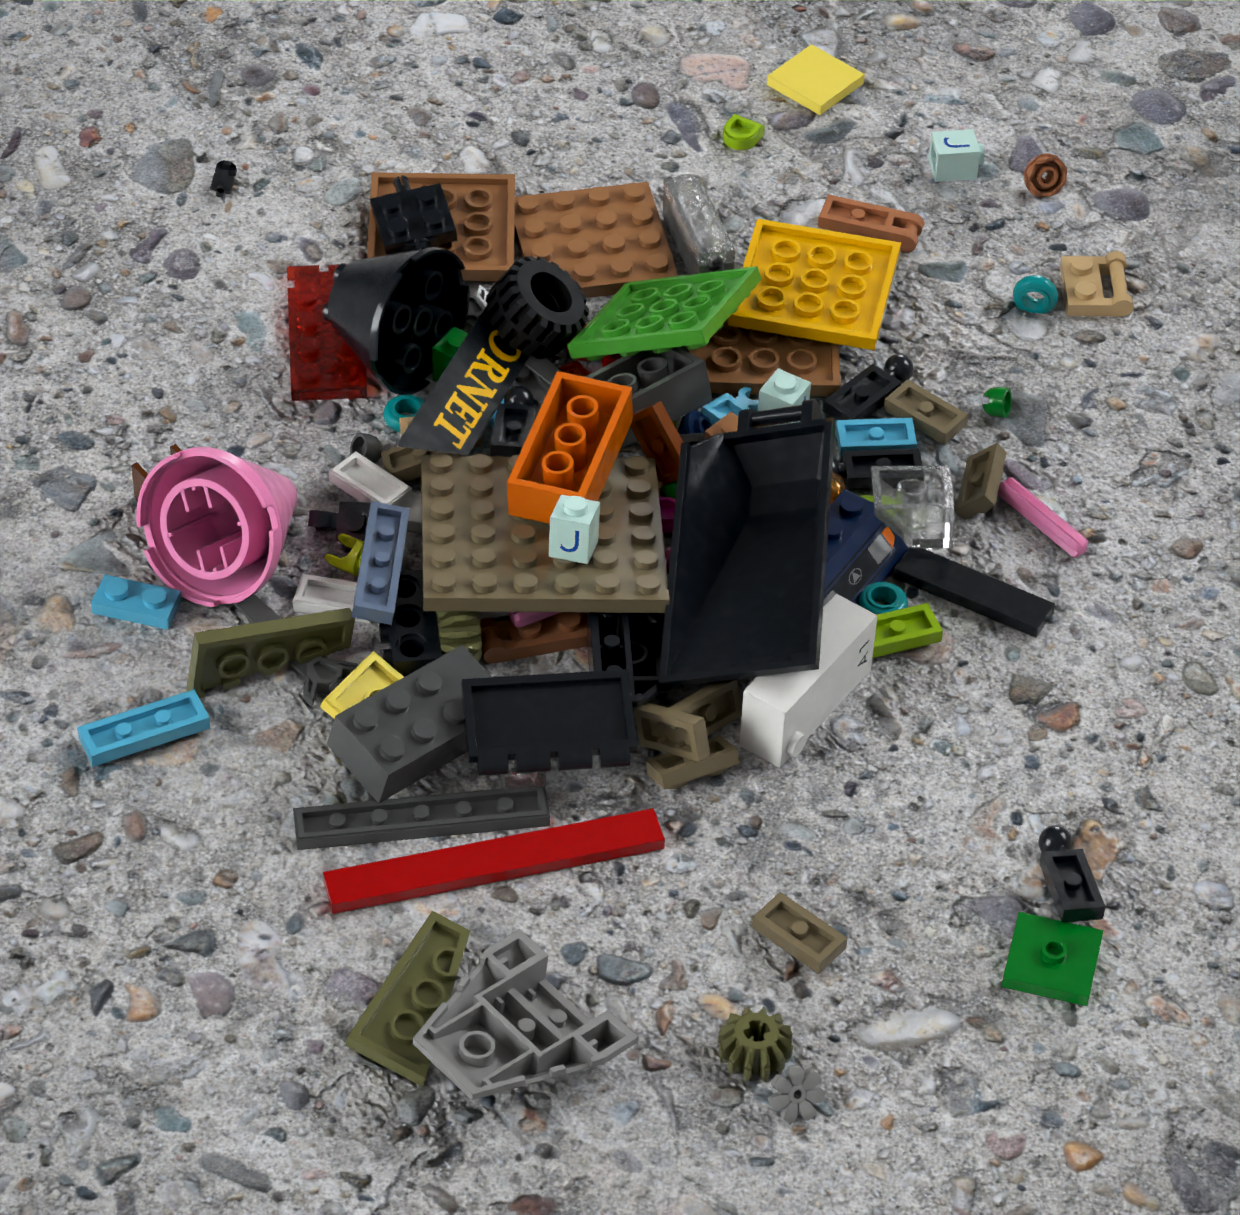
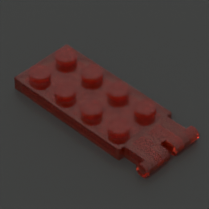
(319, 357)

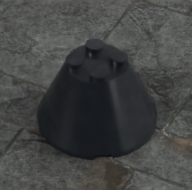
(397, 310)

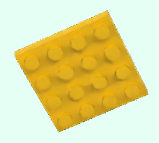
(818, 284)

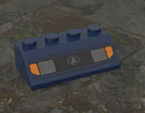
(858, 548)

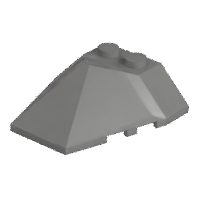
(515, 1026)

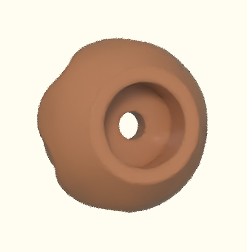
(1052, 182)

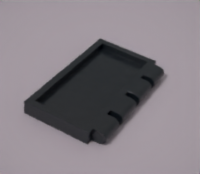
(549, 718)

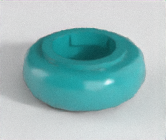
(1035, 284)
(399, 405)
(882, 591)

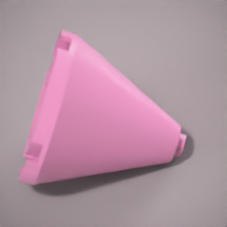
(214, 524)

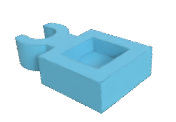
(726, 403)

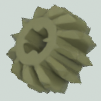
(460, 629)
(755, 1044)

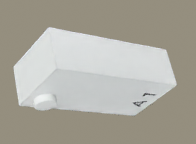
(789, 707)

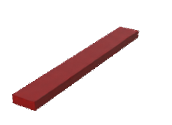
(493, 860)

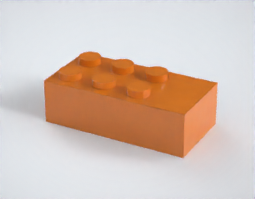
(569, 445)

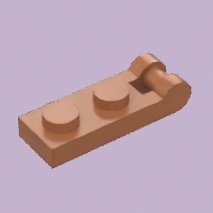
(871, 221)
(542, 637)

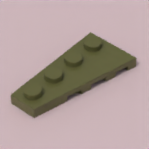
(265, 646)
(409, 998)

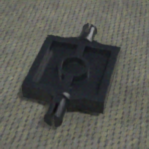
(413, 218)

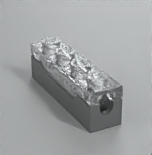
(696, 225)

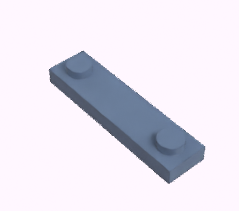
(380, 563)

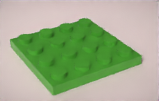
(664, 313)

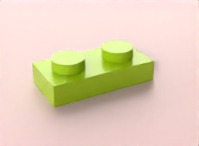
(906, 630)

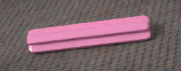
(1043, 517)

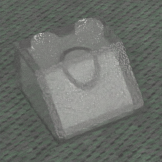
(915, 503)

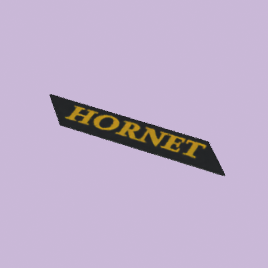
(466, 393)

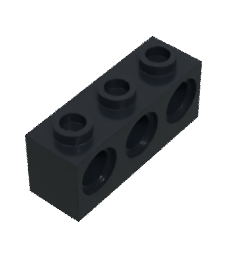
(414, 632)

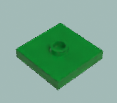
(1052, 958)

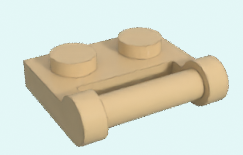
(1084, 287)

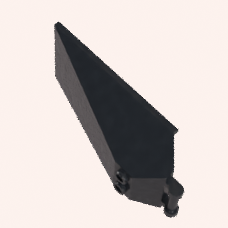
(750, 549)

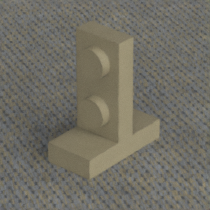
(686, 724)

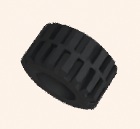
(537, 307)

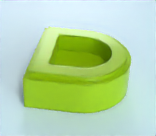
(742, 133)

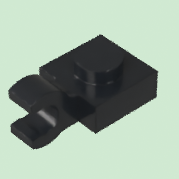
(349, 520)

